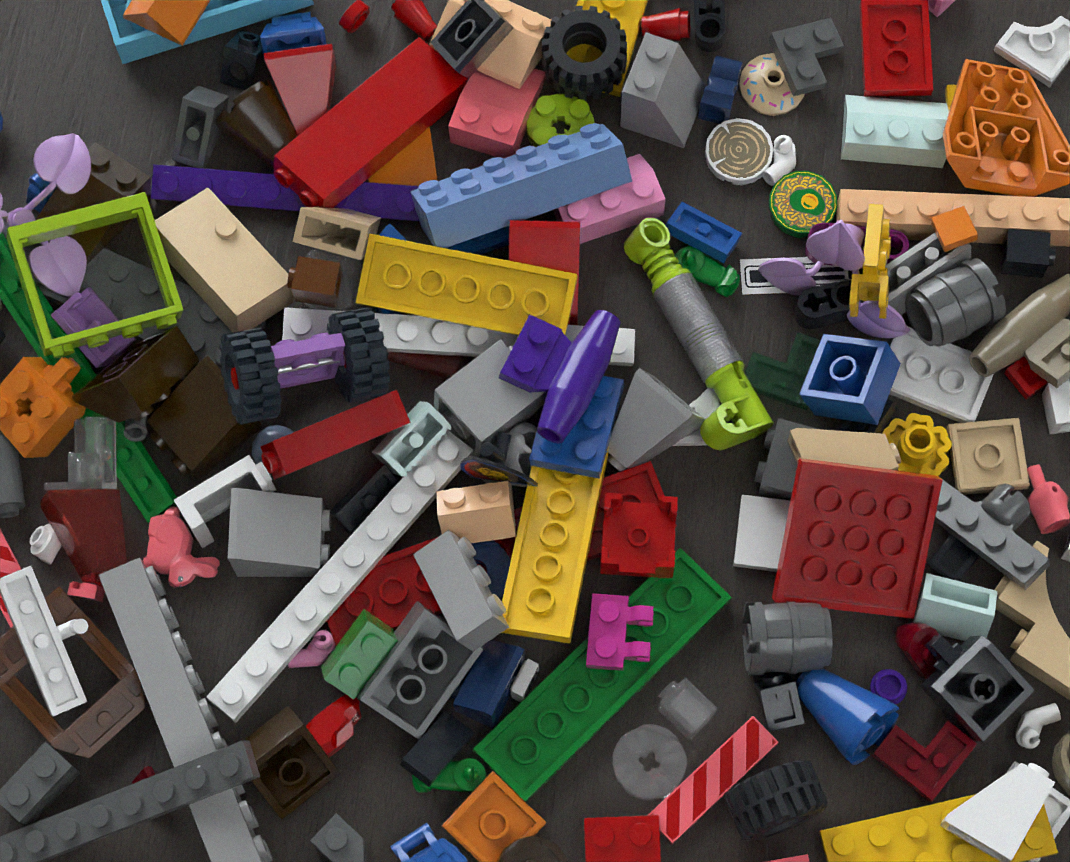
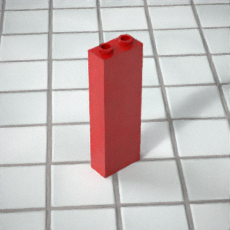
(369, 126)

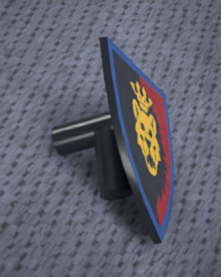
(495, 468)

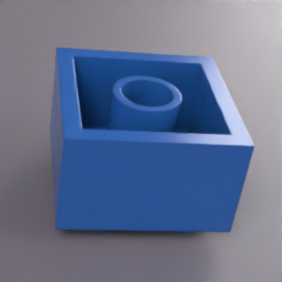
(850, 378)

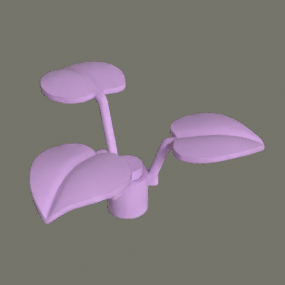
(842, 248)
(61, 261)

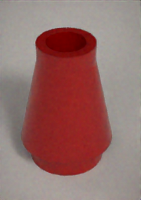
(414, 16)
(668, 25)

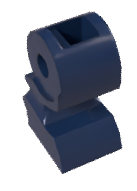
(720, 90)

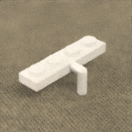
(43, 640)

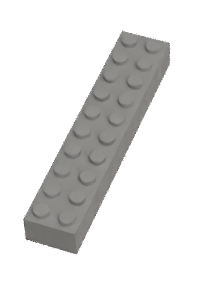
(176, 703)

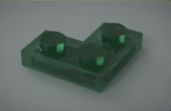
(781, 379)

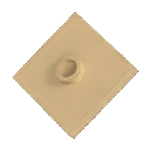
(987, 455)

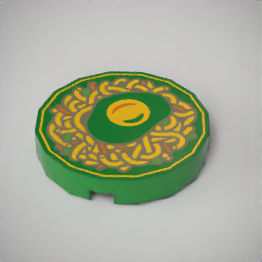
(801, 202)

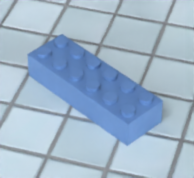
(521, 185)

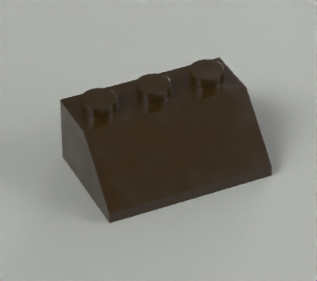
(139, 377)

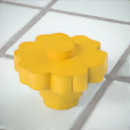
(919, 444)

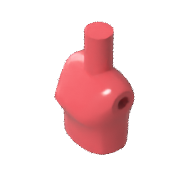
(1047, 502)

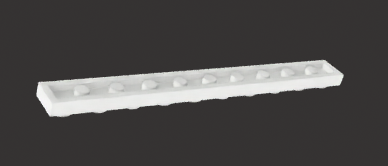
(435, 336)
(338, 577)

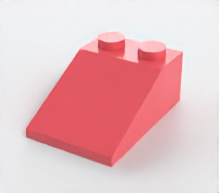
(494, 114)

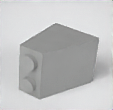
(661, 92)
(483, 404)
(277, 534)

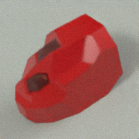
(335, 724)

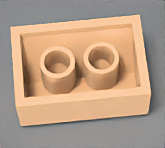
(519, 50)

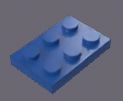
(587, 443)

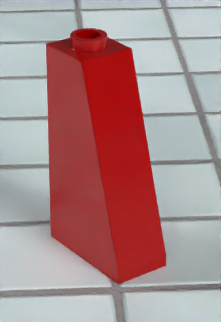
(334, 434)

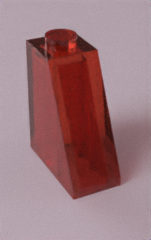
(88, 529)

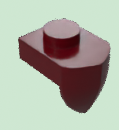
(911, 641)

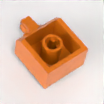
(38, 405)

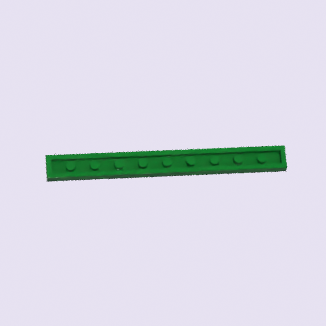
(133, 463)

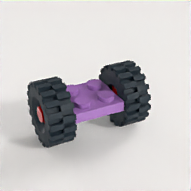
(348, 353)

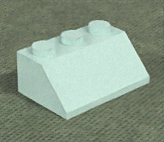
(894, 131)

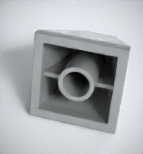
(649, 422)

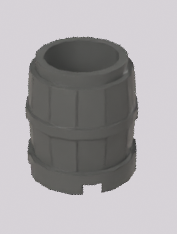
(955, 303)
(786, 637)

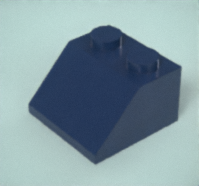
(489, 682)

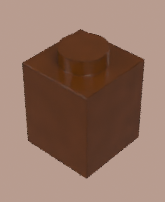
(315, 281)

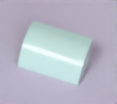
(955, 607)

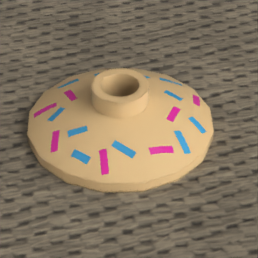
(762, 94)

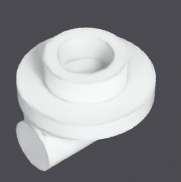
(45, 543)

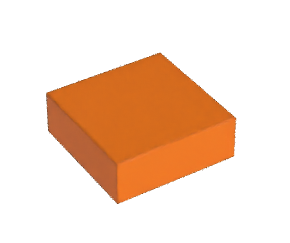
(954, 228)

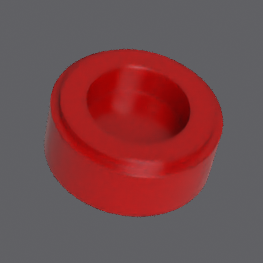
(354, 16)

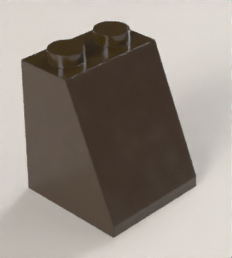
(199, 422)

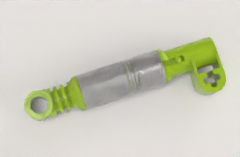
(703, 335)

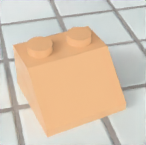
(478, 511)

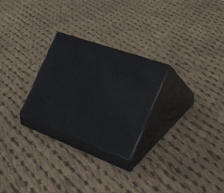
(471, 36)

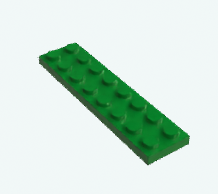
(580, 700)

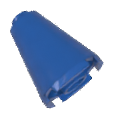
(847, 712)

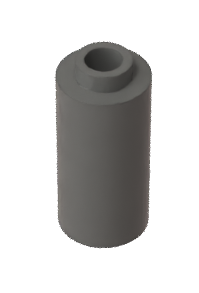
(11, 483)

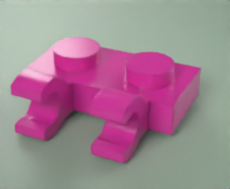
(608, 632)

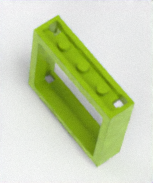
(83, 220)

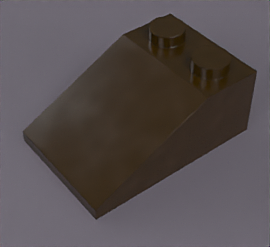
(108, 180)

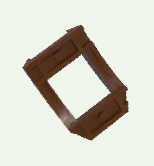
(104, 716)

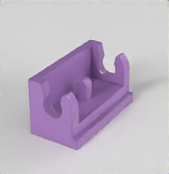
(85, 312)

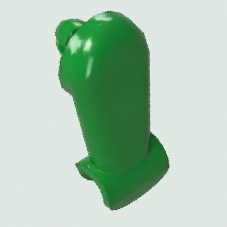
(709, 271)
(458, 776)

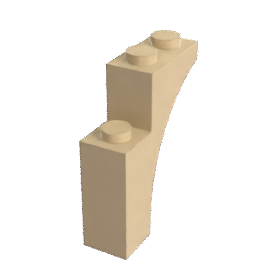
(1045, 647)

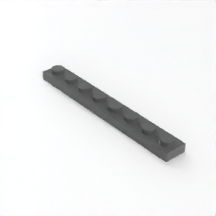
(131, 805)

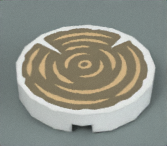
(738, 151)

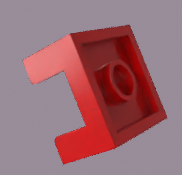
(638, 537)

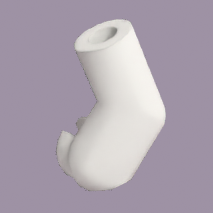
(784, 160)
(1032, 723)

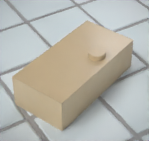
(223, 262)

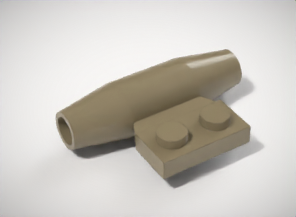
(1034, 330)

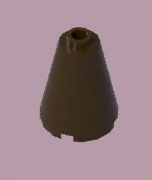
(258, 122)

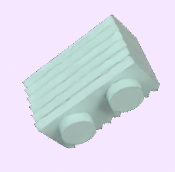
(410, 442)

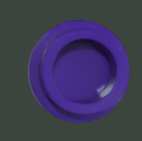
(889, 685)

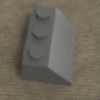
(418, 671)

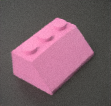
(619, 206)

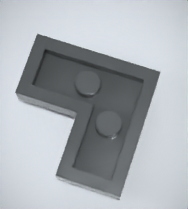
(798, 53)

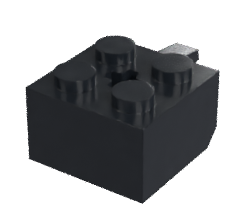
(953, 681)

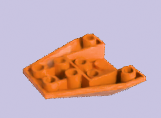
(1004, 133)

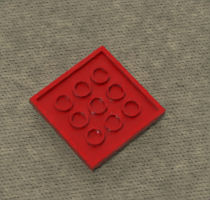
(857, 538)

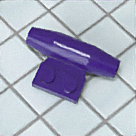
(564, 369)

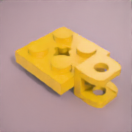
(874, 282)

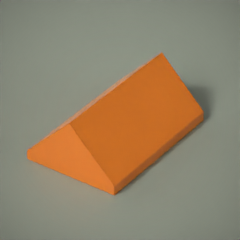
(167, 17)

